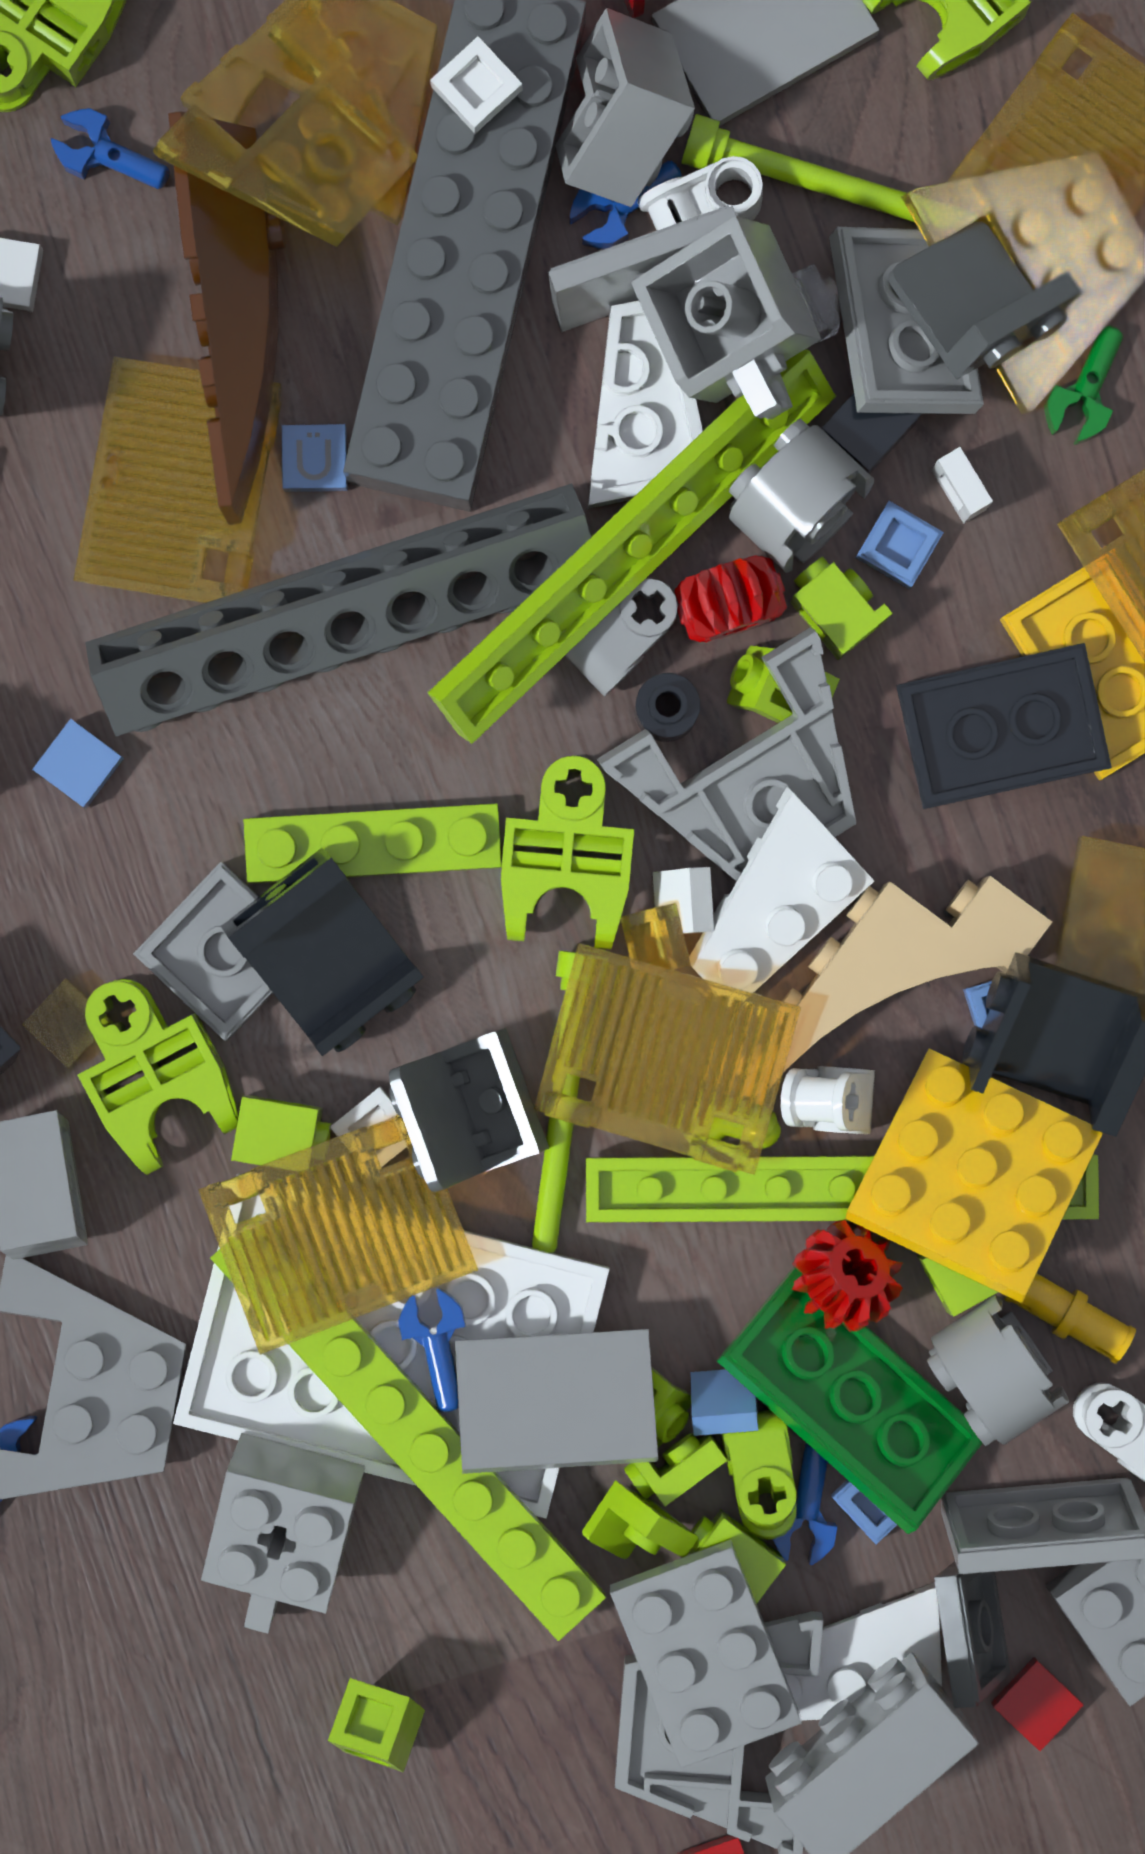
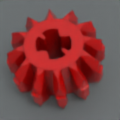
(730, 598)
(847, 1276)

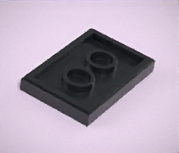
(1004, 726)

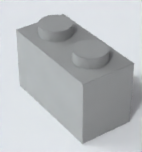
(39, 1187)

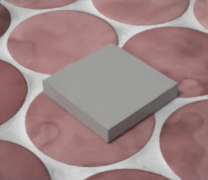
(200, 961)

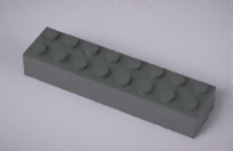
(463, 261)

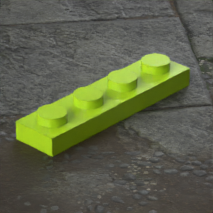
(376, 841)

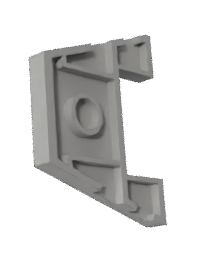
(738, 795)
(107, 1393)
(712, 1786)

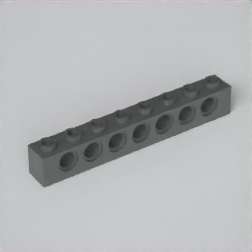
(312, 599)

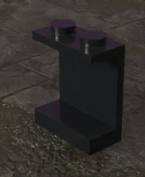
(323, 953)
(1062, 1037)

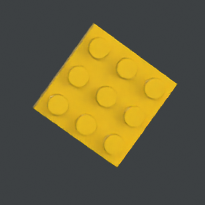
(974, 1176)

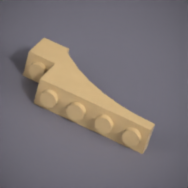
(906, 945)

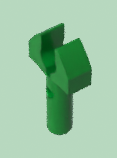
(1087, 388)

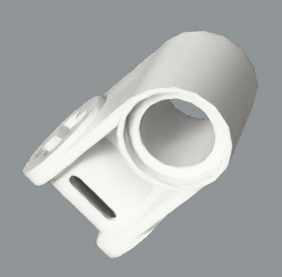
(697, 195)
(829, 1099)
(1122, 1439)

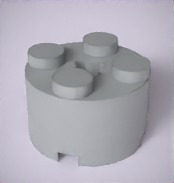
(797, 495)
(996, 1372)

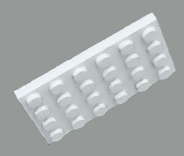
(283, 1401)

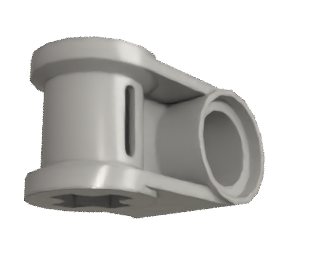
(619, 641)

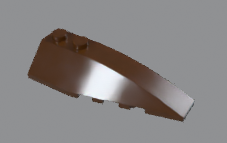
(236, 316)

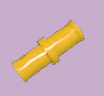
(1075, 1317)

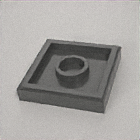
(972, 1634)

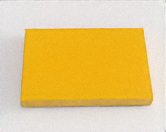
(1078, 614)

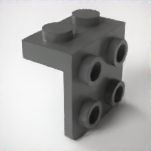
(977, 300)
(466, 1110)

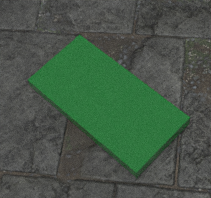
(853, 1404)

